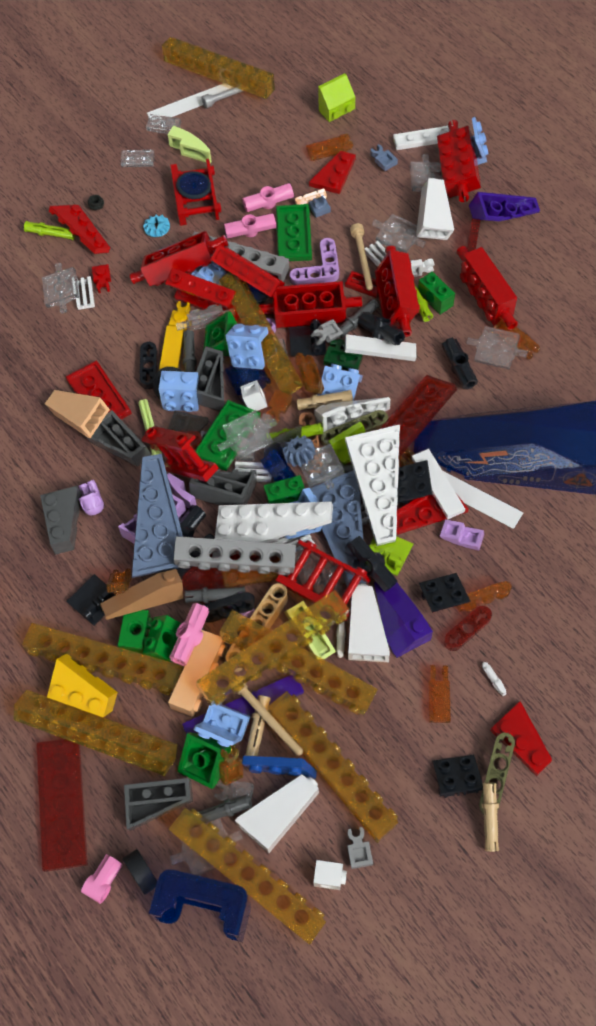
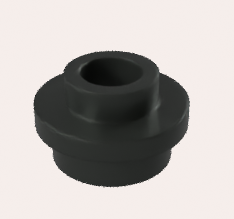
(95, 202)

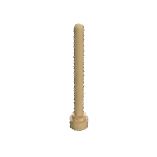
(357, 232)
(271, 720)

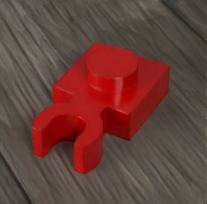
(101, 277)

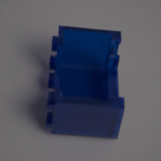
(181, 888)

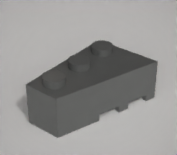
(210, 381)
(119, 440)
(225, 487)
(61, 517)
(154, 799)

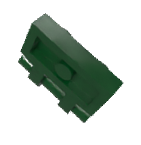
(338, 356)

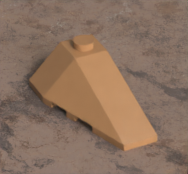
(148, 593)

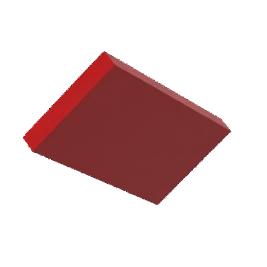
(94, 382)

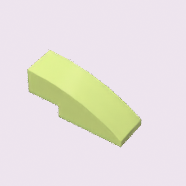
(188, 144)
(321, 645)

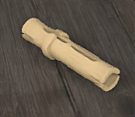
(316, 401)
(250, 750)
(490, 816)

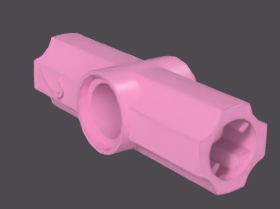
(268, 197)
(250, 225)
(189, 634)

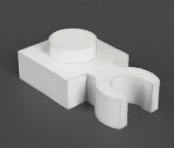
(418, 266)

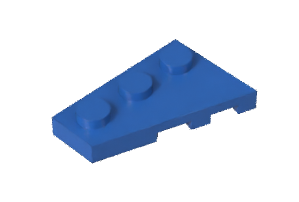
(279, 765)

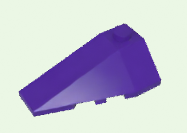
(501, 206)
(402, 621)

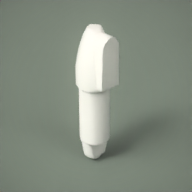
(340, 634)
(496, 682)

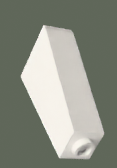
(434, 211)
(367, 633)
(277, 813)

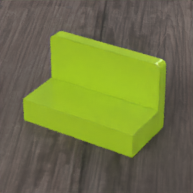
(339, 445)

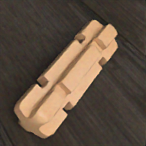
(309, 197)

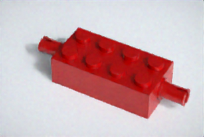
(458, 161)
(182, 256)
(488, 286)
(397, 289)
(303, 303)

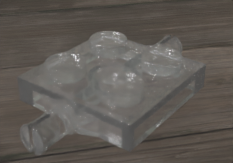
(422, 171)
(398, 233)
(60, 287)
(199, 319)
(497, 347)
(247, 434)
(323, 467)
(198, 864)

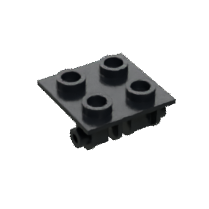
(303, 342)
(413, 482)
(444, 592)
(89, 598)
(457, 776)

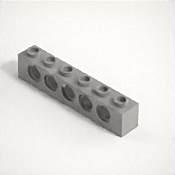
(273, 264)
(225, 548)

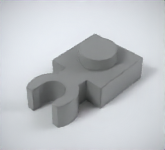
(328, 331)
(359, 851)

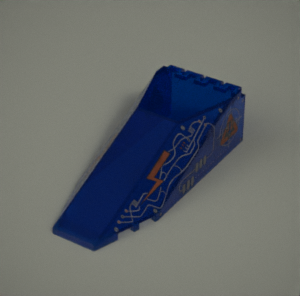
(519, 446)

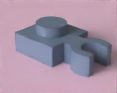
(384, 159)

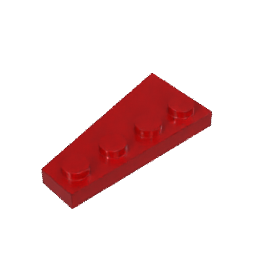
(81, 226)
(420, 513)

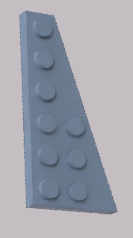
(346, 518)
(156, 520)

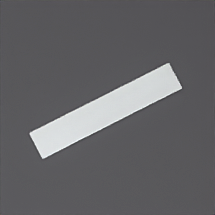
(188, 103)
(484, 502)

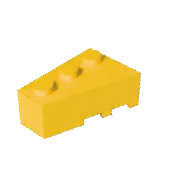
(80, 689)

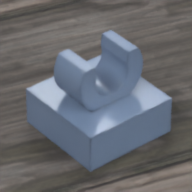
(319, 206)

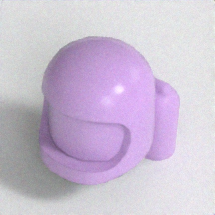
(91, 498)

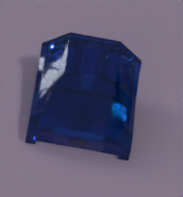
(243, 376)

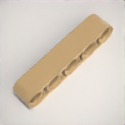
(262, 618)

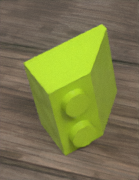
(336, 98)

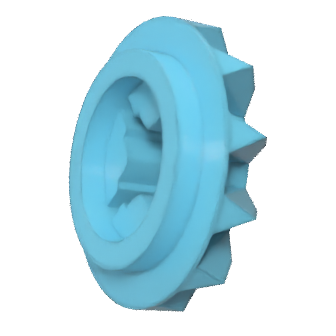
(162, 228)

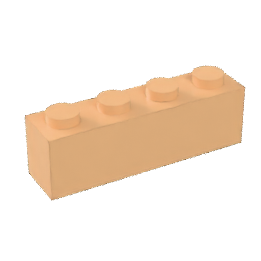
(203, 659)

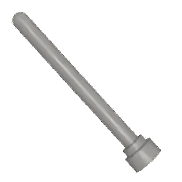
(209, 100)

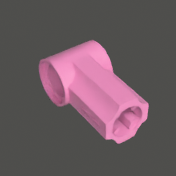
(98, 885)

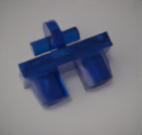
(277, 466)

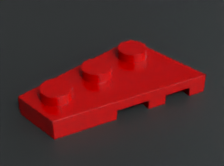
(335, 173)
(528, 744)

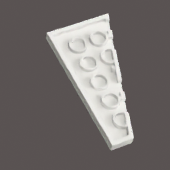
(376, 470)
(269, 521)

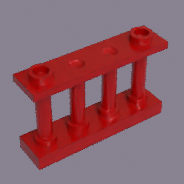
(184, 213)
(246, 270)
(200, 292)
(179, 453)
(306, 589)

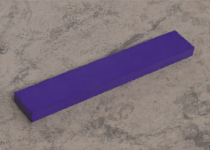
(272, 691)

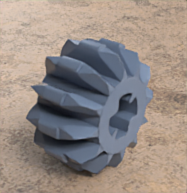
(299, 451)

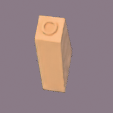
(78, 410)

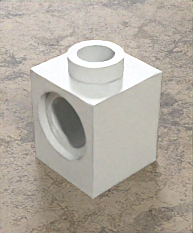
(253, 396)
(329, 875)

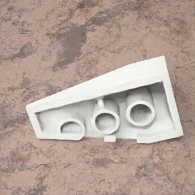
(343, 412)

